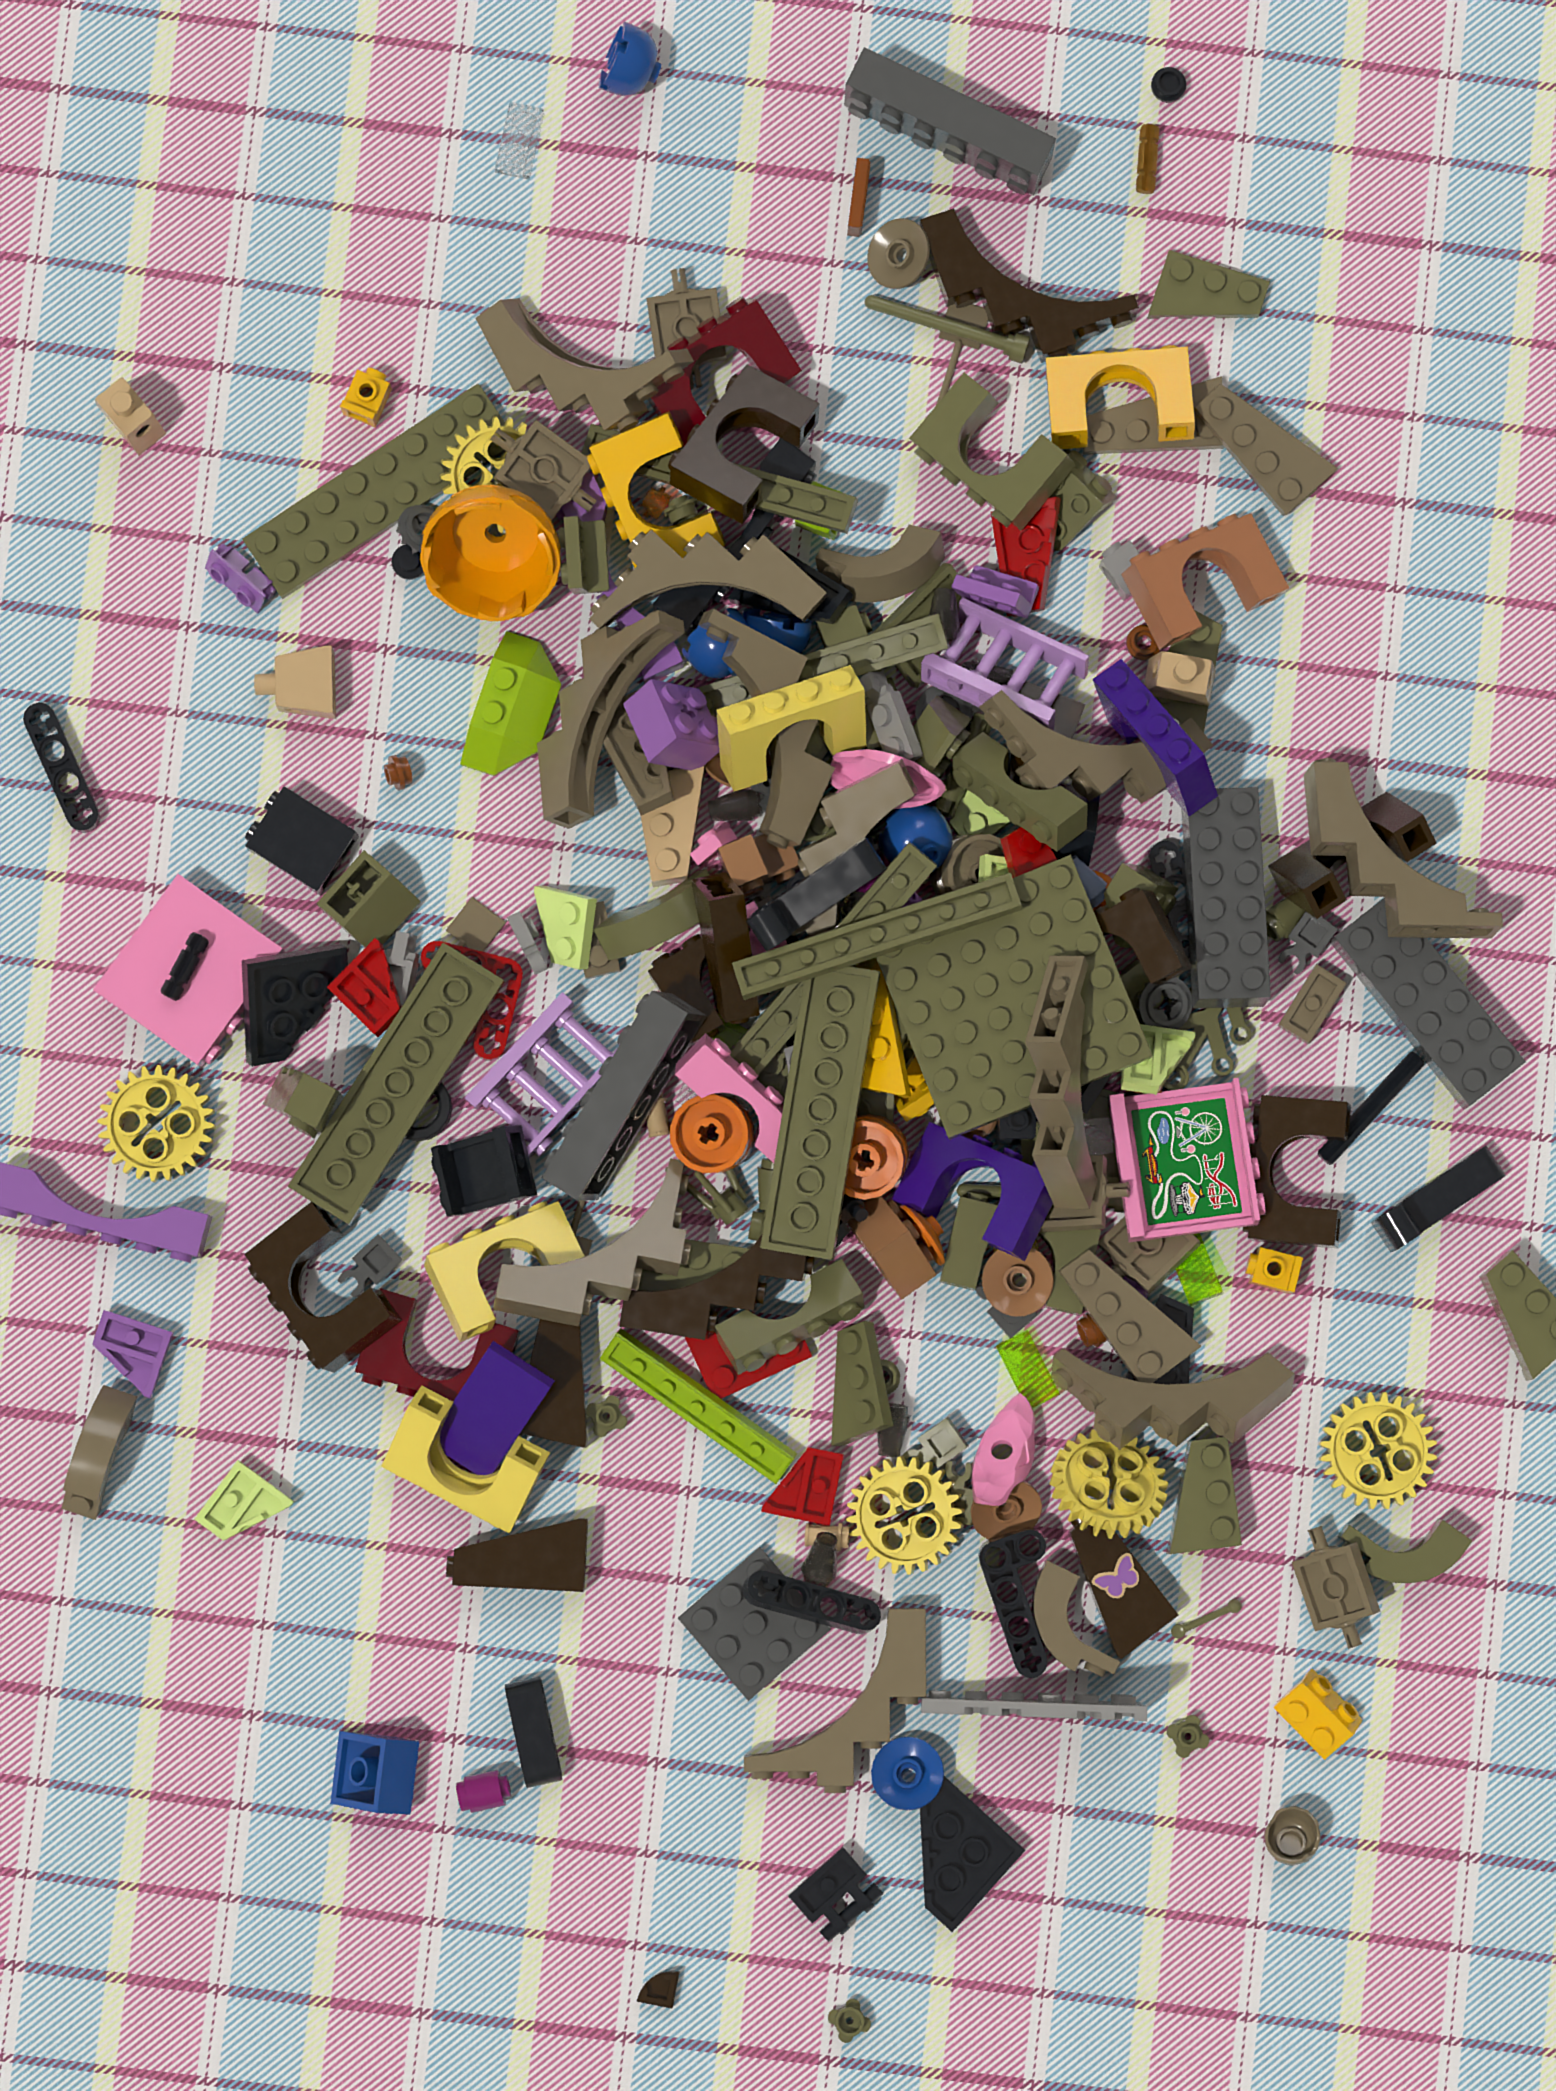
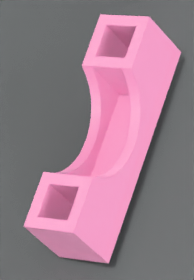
(711, 1070)

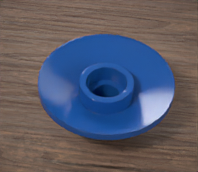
(898, 1757)

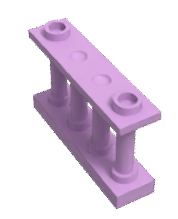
(976, 688)
(511, 1068)

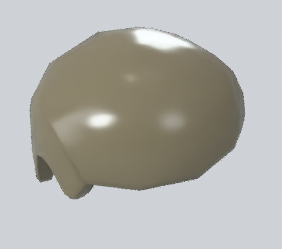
(1292, 1836)

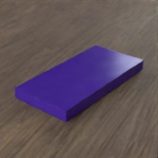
(492, 1409)

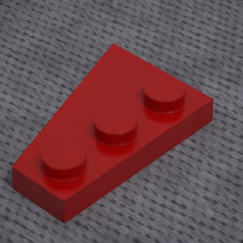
(1029, 551)

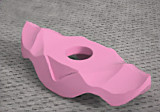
(860, 763)
(996, 1478)

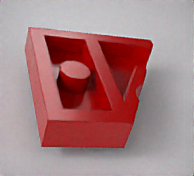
(369, 988)
(808, 1488)

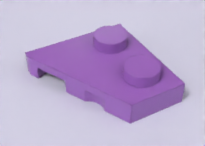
(133, 1349)

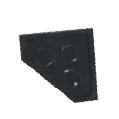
(285, 998)
(961, 1854)

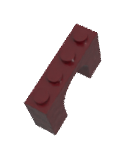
(742, 327)
(388, 1359)

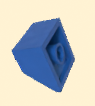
(374, 1773)

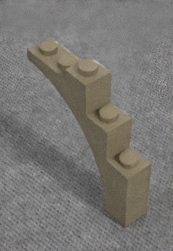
(537, 362)
(660, 569)
(587, 706)
(1091, 767)
(852, 814)
(566, 1289)
(1174, 1410)
(867, 1721)

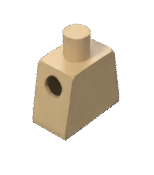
(129, 415)
(1180, 677)
(302, 682)

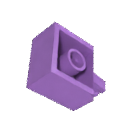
(673, 725)

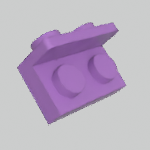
(997, 590)

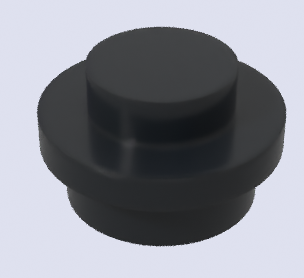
(1168, 84)
(406, 564)

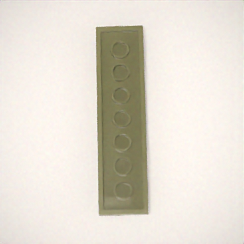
(367, 496)
(396, 1084)
(820, 1112)

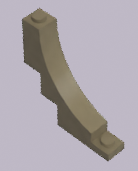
(796, 776)
(1412, 902)
(1056, 1090)

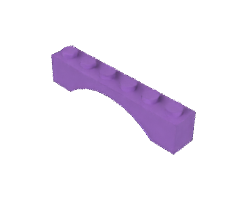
(669, 658)
(172, 1229)

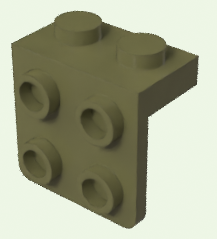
(1081, 499)

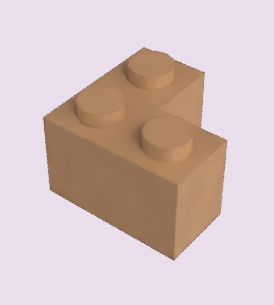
(756, 862)
(893, 1246)

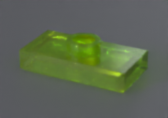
(1198, 1276)
(1027, 1369)

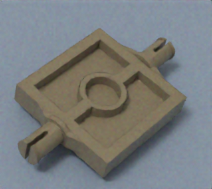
(679, 315)
(543, 468)
(1085, 1219)
(1147, 1260)
(1335, 1586)

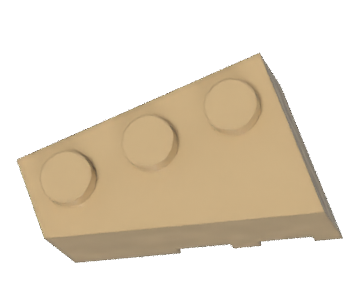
(672, 829)

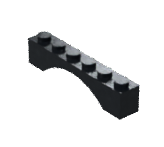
(691, 602)

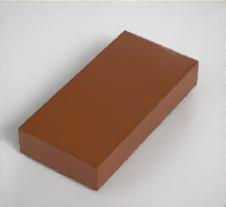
(858, 197)

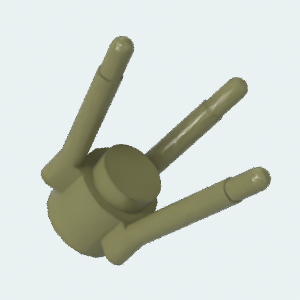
(725, 1204)

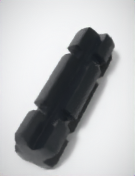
(184, 966)

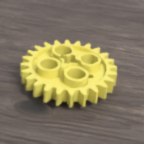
(464, 457)
(177, 1147)
(1407, 1437)
(1077, 1481)
(915, 1545)

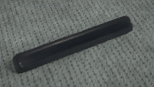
(1373, 1105)

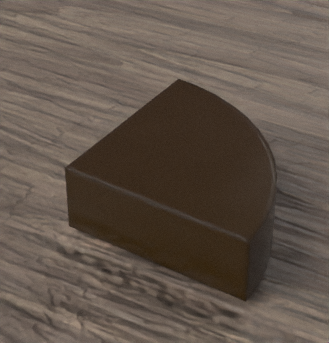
(660, 1989)

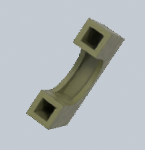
(1012, 494)
(967, 1250)

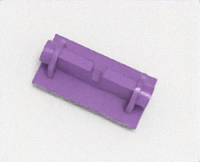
(227, 568)

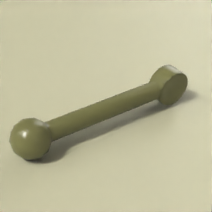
(1178, 1630)

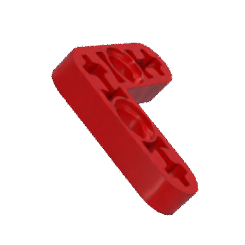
(492, 963)

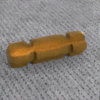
(1147, 159)

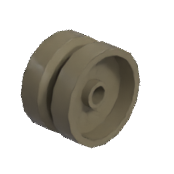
(962, 862)

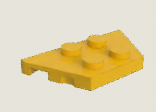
(885, 1060)

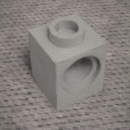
(1115, 563)

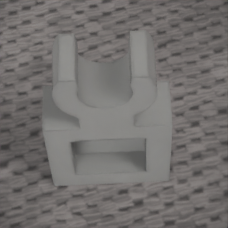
(525, 933)

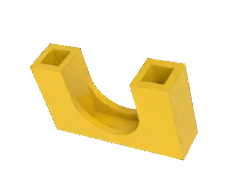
(1160, 372)
(618, 460)

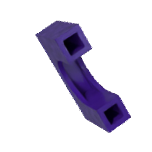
(1137, 713)
(942, 1161)

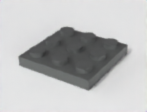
(748, 1640)

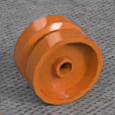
(691, 1128)
(888, 1153)

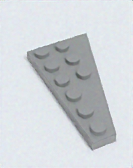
(1047, 1706)

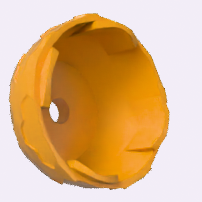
(488, 573)

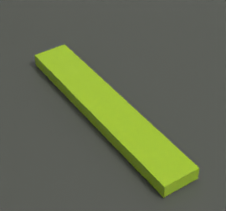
(698, 1406)

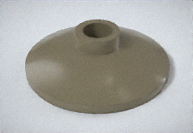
(887, 251)

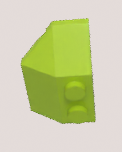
(511, 706)

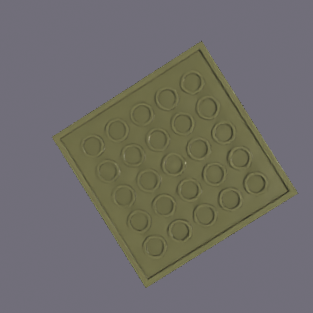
(976, 990)

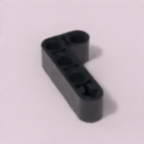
(815, 894)
(1438, 1199)
(1018, 1605)

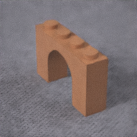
(1232, 546)

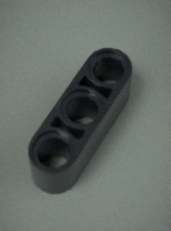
(533, 1732)

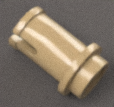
(657, 1119)
(840, 1531)

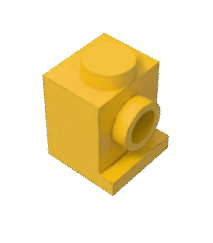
(366, 409)
(1287, 1277)

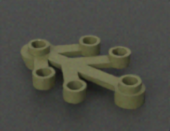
(1206, 1024)

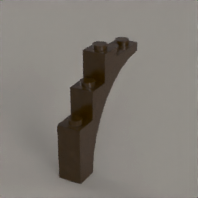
(1008, 305)
(690, 1309)

